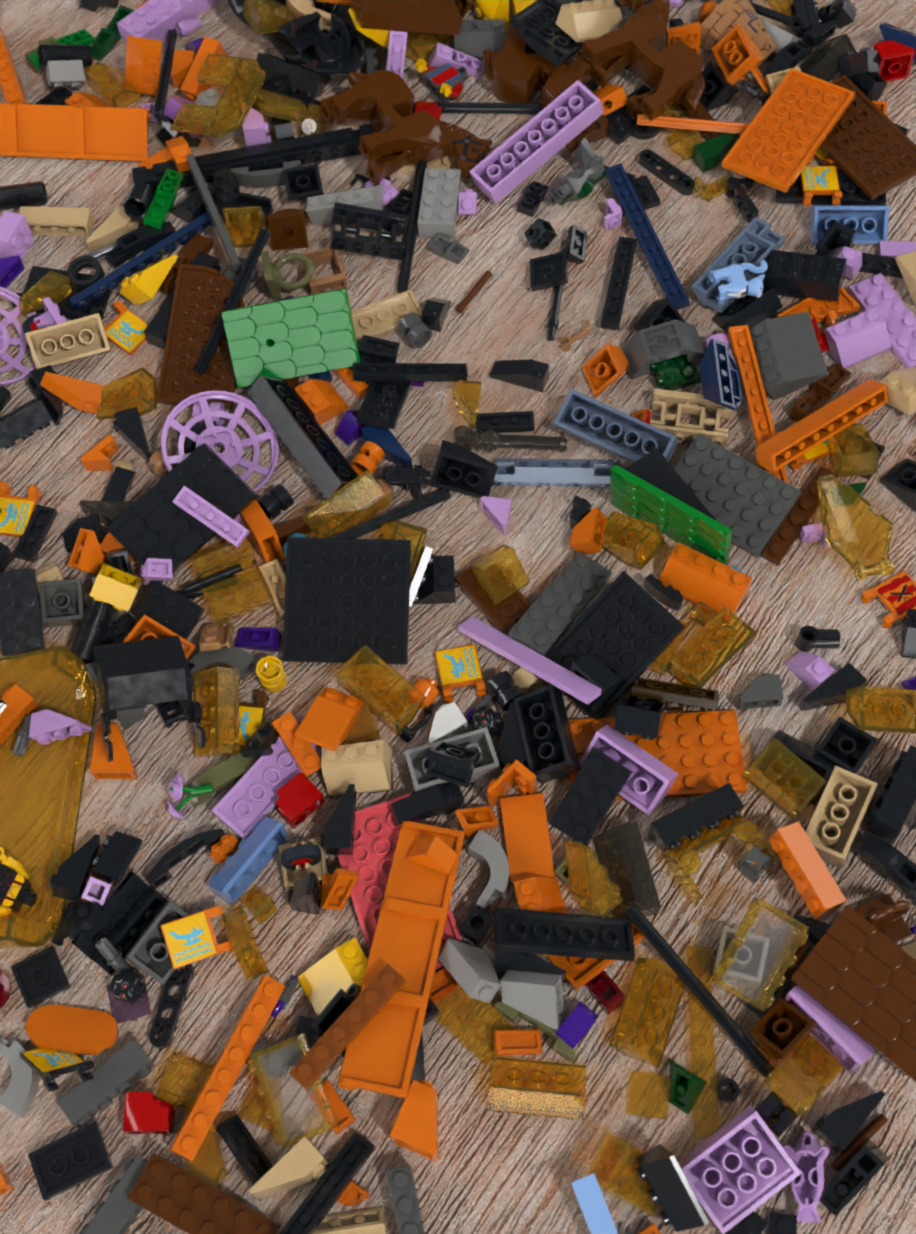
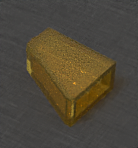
(279, 106)
(244, 943)

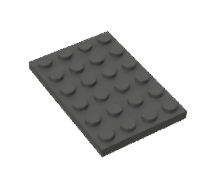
(737, 493)

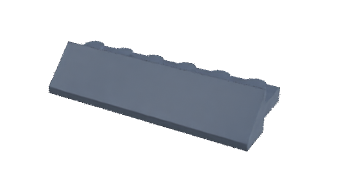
(749, 247)
(553, 472)

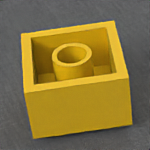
(115, 587)

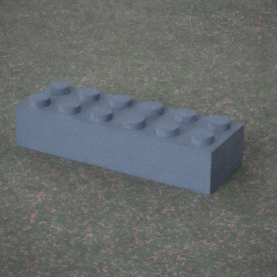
(611, 429)

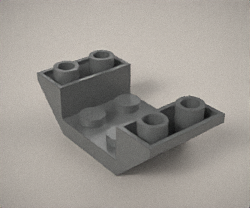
(660, 344)

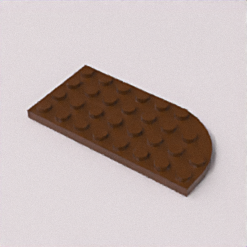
(194, 313)

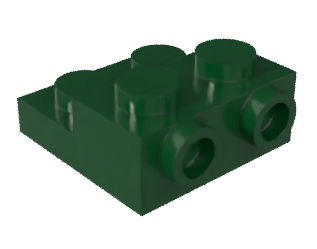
(675, 373)

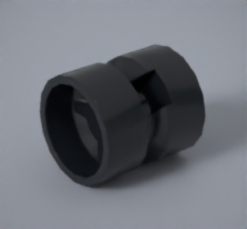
(277, 500)
(503, 688)
(779, 1122)

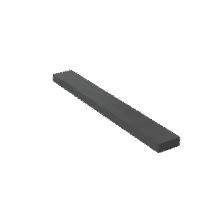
(214, 214)

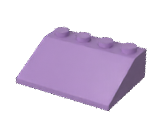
(737, 1169)

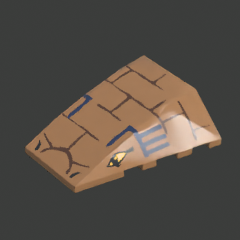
(726, 17)

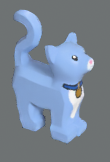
(736, 283)

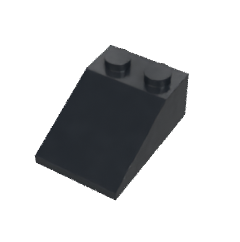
(463, 471)
(902, 482)
(640, 717)

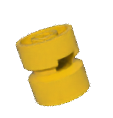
(271, 674)

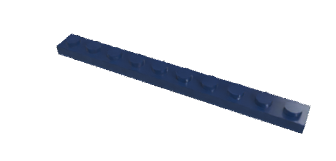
(646, 236)
(140, 262)

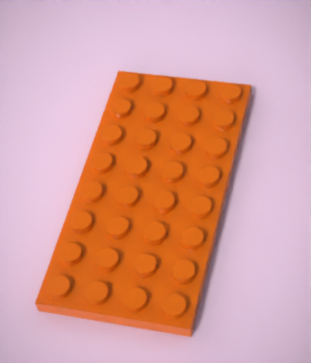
(788, 130)
(694, 744)

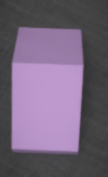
(498, 511)

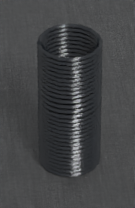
(50, 52)
(22, 195)
(134, 208)
(91, 632)

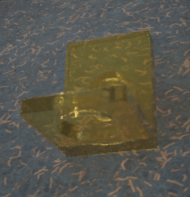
(712, 190)

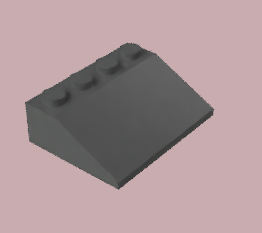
(788, 353)

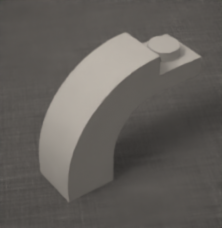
(492, 855)
(23, 1082)

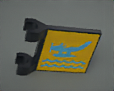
(53, 1063)

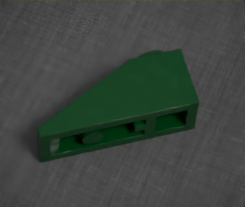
(712, 151)

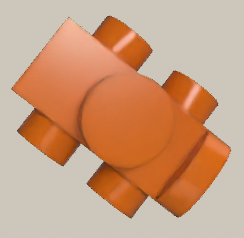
(223, 847)

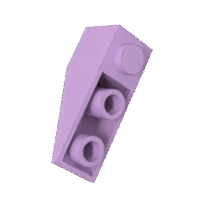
(445, 55)
(51, 726)

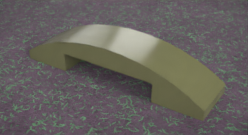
(221, 776)
(559, 1047)

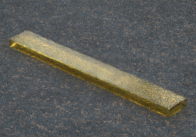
(702, 1046)

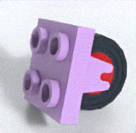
(49, 318)

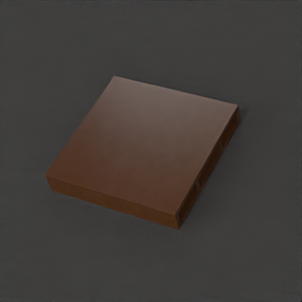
(409, 15)

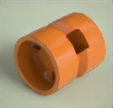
(368, 458)

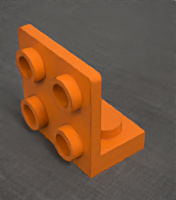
(511, 774)

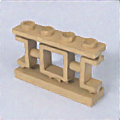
(692, 405)

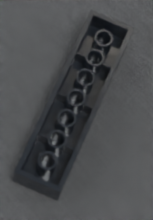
(302, 434)

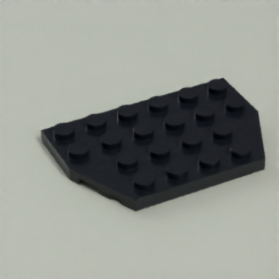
(540, 32)

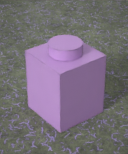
(96, 890)

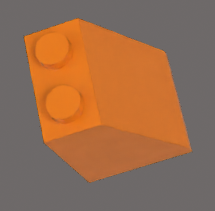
(418, 1121)

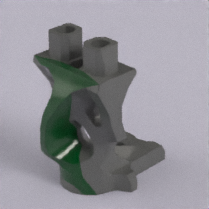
(580, 182)

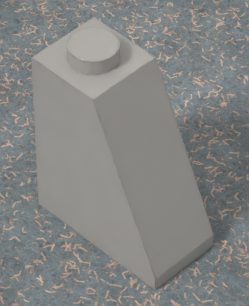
(470, 969)
(534, 995)

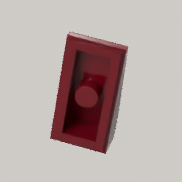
(606, 992)

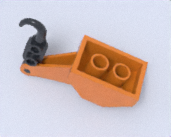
(737, 57)

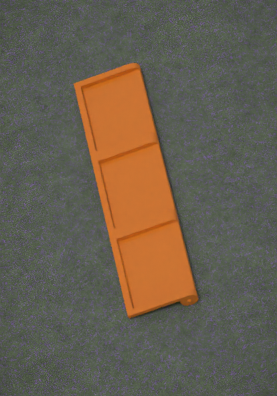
(74, 132)
(410, 942)

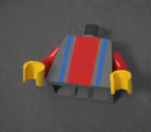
(442, 81)

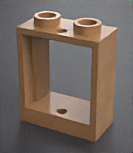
(333, 282)

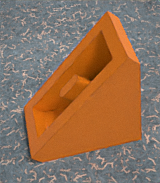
(433, 854)

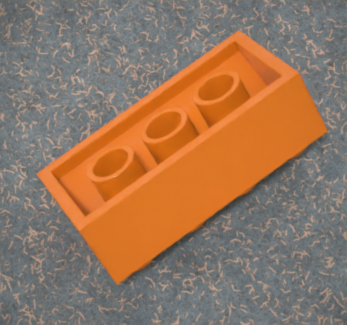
(705, 579)
(807, 871)

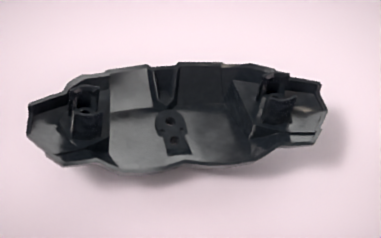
(336, 50)

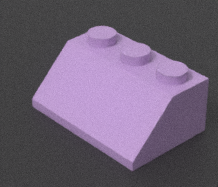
(858, 338)

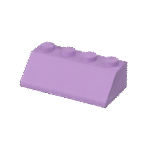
(650, 776)
(831, 1032)

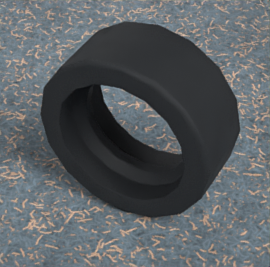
(80, 263)

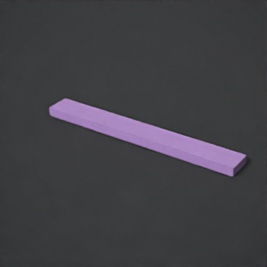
(530, 660)

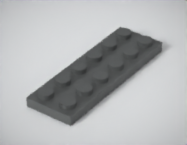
(560, 604)

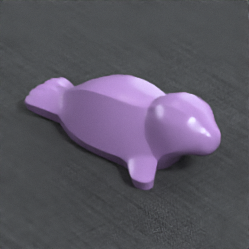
(808, 1186)

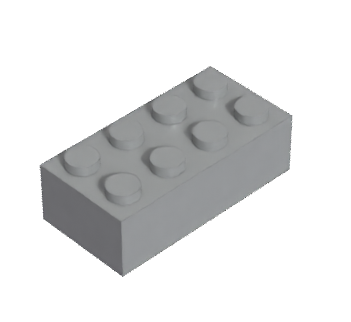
(439, 203)
(476, 740)

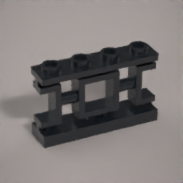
(372, 220)

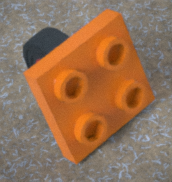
(688, 33)

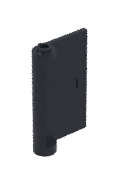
(93, 307)

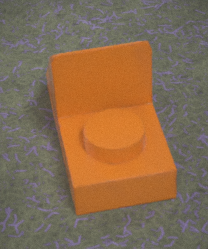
(97, 457)
(476, 819)
(337, 888)

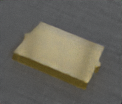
(648, 1095)

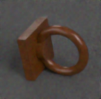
(288, 229)
(887, 916)

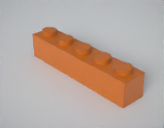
(346, 376)

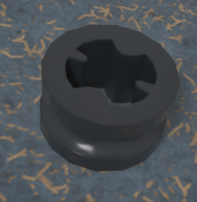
(731, 1097)

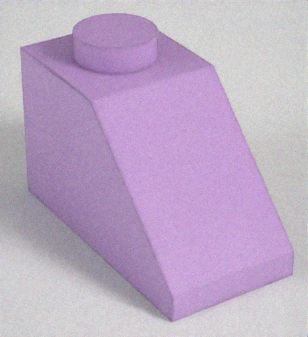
(810, 669)

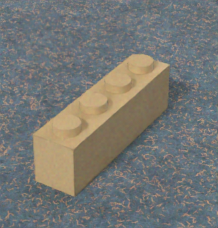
(59, 220)

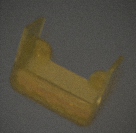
(686, 861)

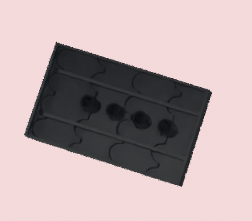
(163, 530)

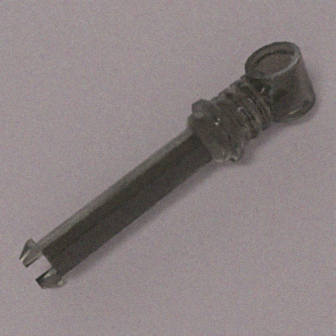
(493, 440)

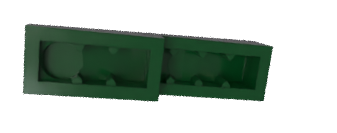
(110, 36)

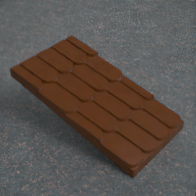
(866, 986)

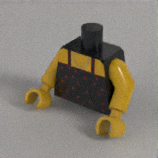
(14, 885)

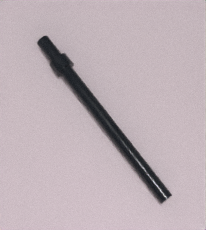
(553, 321)

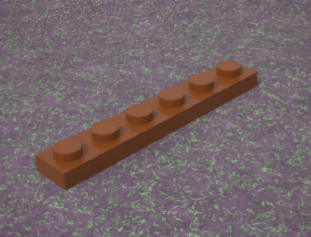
(347, 1027)

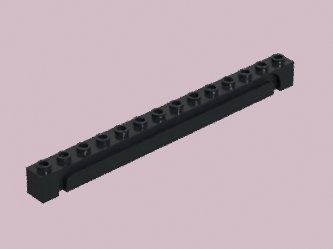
(265, 156)

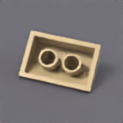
(358, 764)

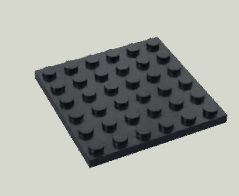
(346, 598)

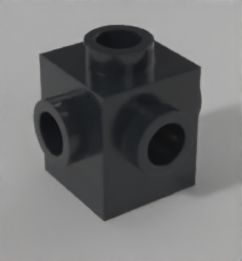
(540, 234)

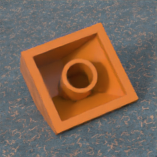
(605, 368)

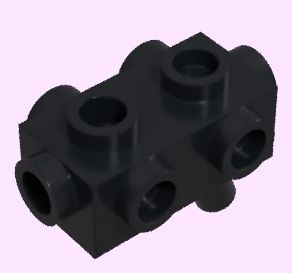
(411, 478)

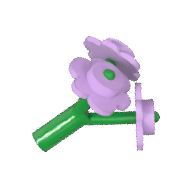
(177, 787)

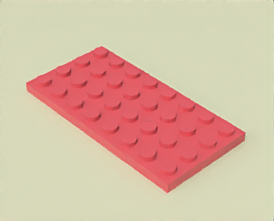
(372, 858)

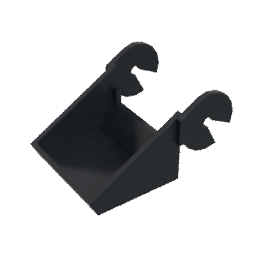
(144, 675)

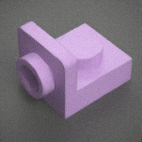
(813, 533)
(156, 570)

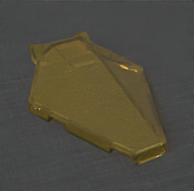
(854, 528)

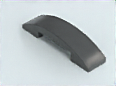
(263, 178)

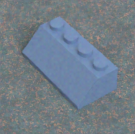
(867, 220)
(248, 861)

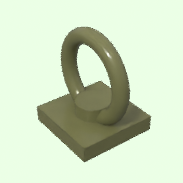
(274, 275)

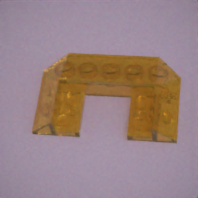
(242, 84)

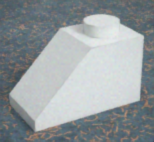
(447, 723)

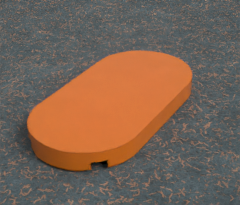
(72, 1029)

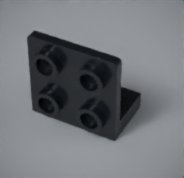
(835, 237)

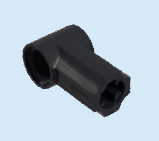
(817, 638)

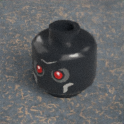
(488, 719)
(128, 986)

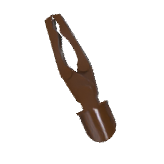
(186, 256)

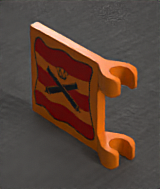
(896, 594)

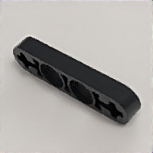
(653, 160)
(171, 1003)

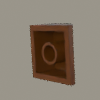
(781, 1029)

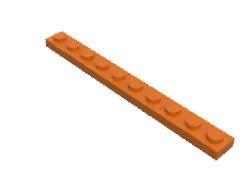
(753, 389)

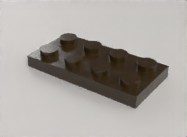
(677, 693)

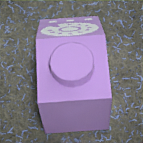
(853, 257)

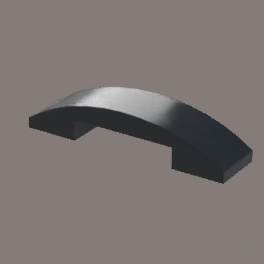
(180, 852)

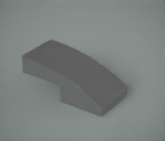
(448, 250)

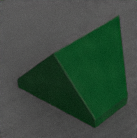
(684, 1087)

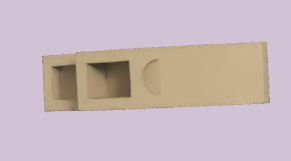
(305, 7)

